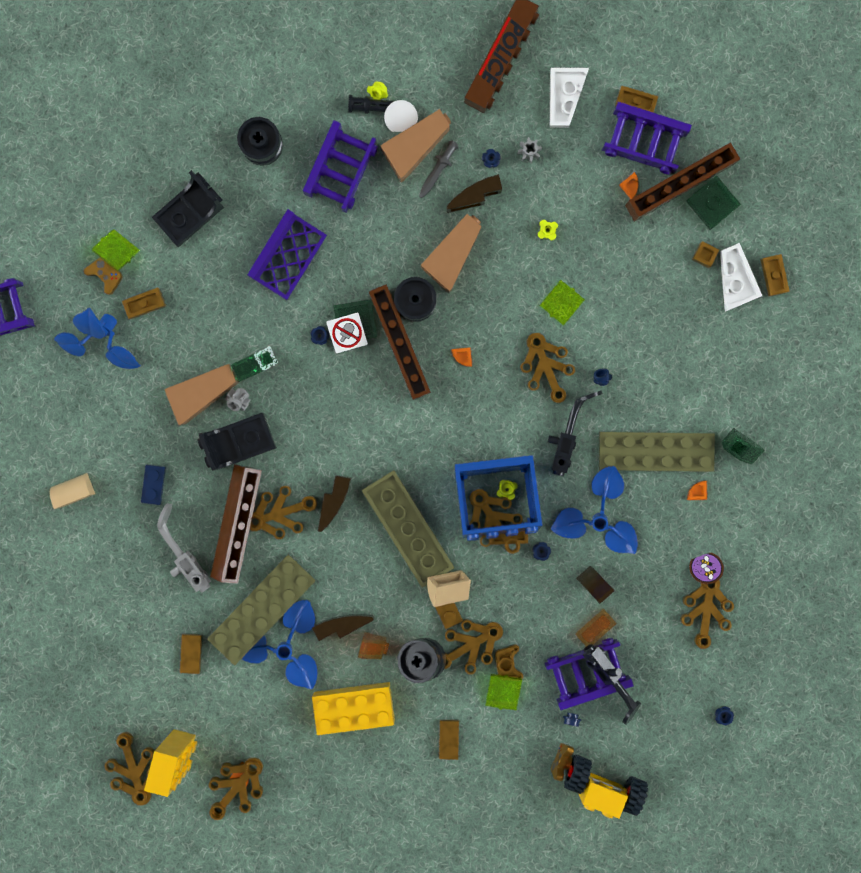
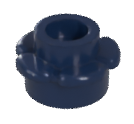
(491, 163)
(319, 340)
(602, 377)
(546, 551)
(572, 719)
(724, 720)

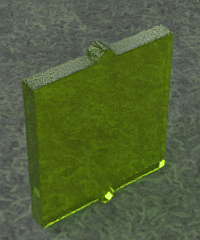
(115, 250)
(562, 302)
(503, 692)

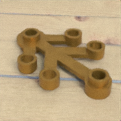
(545, 365)
(277, 514)
(493, 517)
(707, 608)
(473, 643)
(134, 771)
(237, 785)

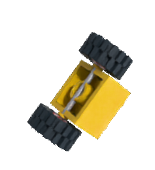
(604, 794)

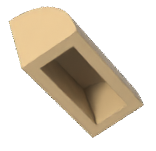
(71, 491)
(448, 588)

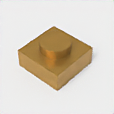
(705, 254)

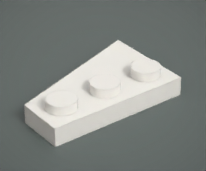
(564, 94)
(737, 278)

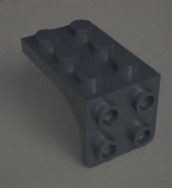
(189, 210)
(236, 442)

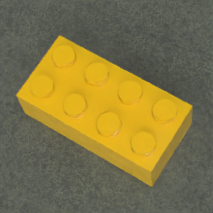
(353, 708)
(170, 763)

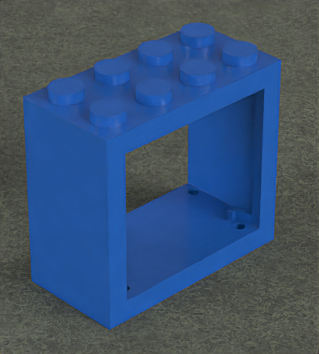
(523, 463)

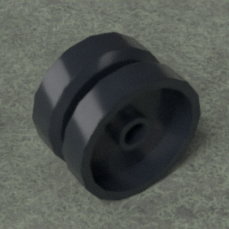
(263, 131)
(404, 295)
(421, 660)

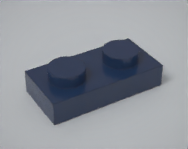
(153, 484)

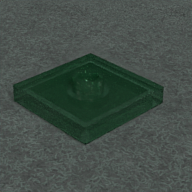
(713, 202)
(365, 312)

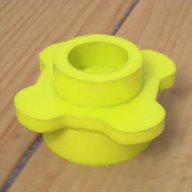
(378, 90)
(551, 226)
(504, 484)

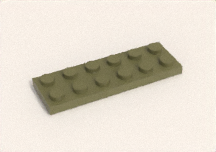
(657, 451)
(407, 528)
(261, 609)

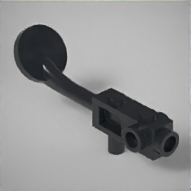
(566, 441)
(597, 660)

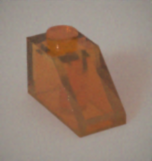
(373, 646)

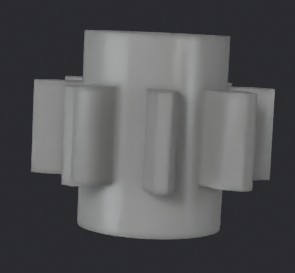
(532, 154)
(237, 399)

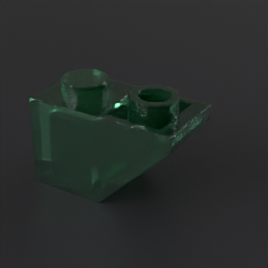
(254, 364)
(741, 447)

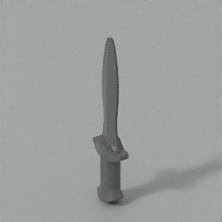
(442, 162)

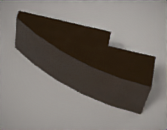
(474, 194)
(333, 501)
(595, 584)
(341, 625)

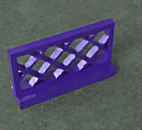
(272, 246)

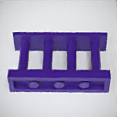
(659, 124)
(321, 169)
(20, 321)
(584, 692)

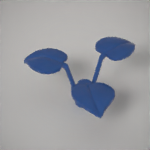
(89, 324)
(570, 521)
(302, 670)

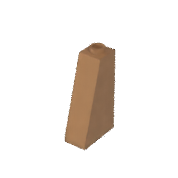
(415, 143)
(451, 254)
(198, 393)

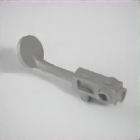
(186, 561)

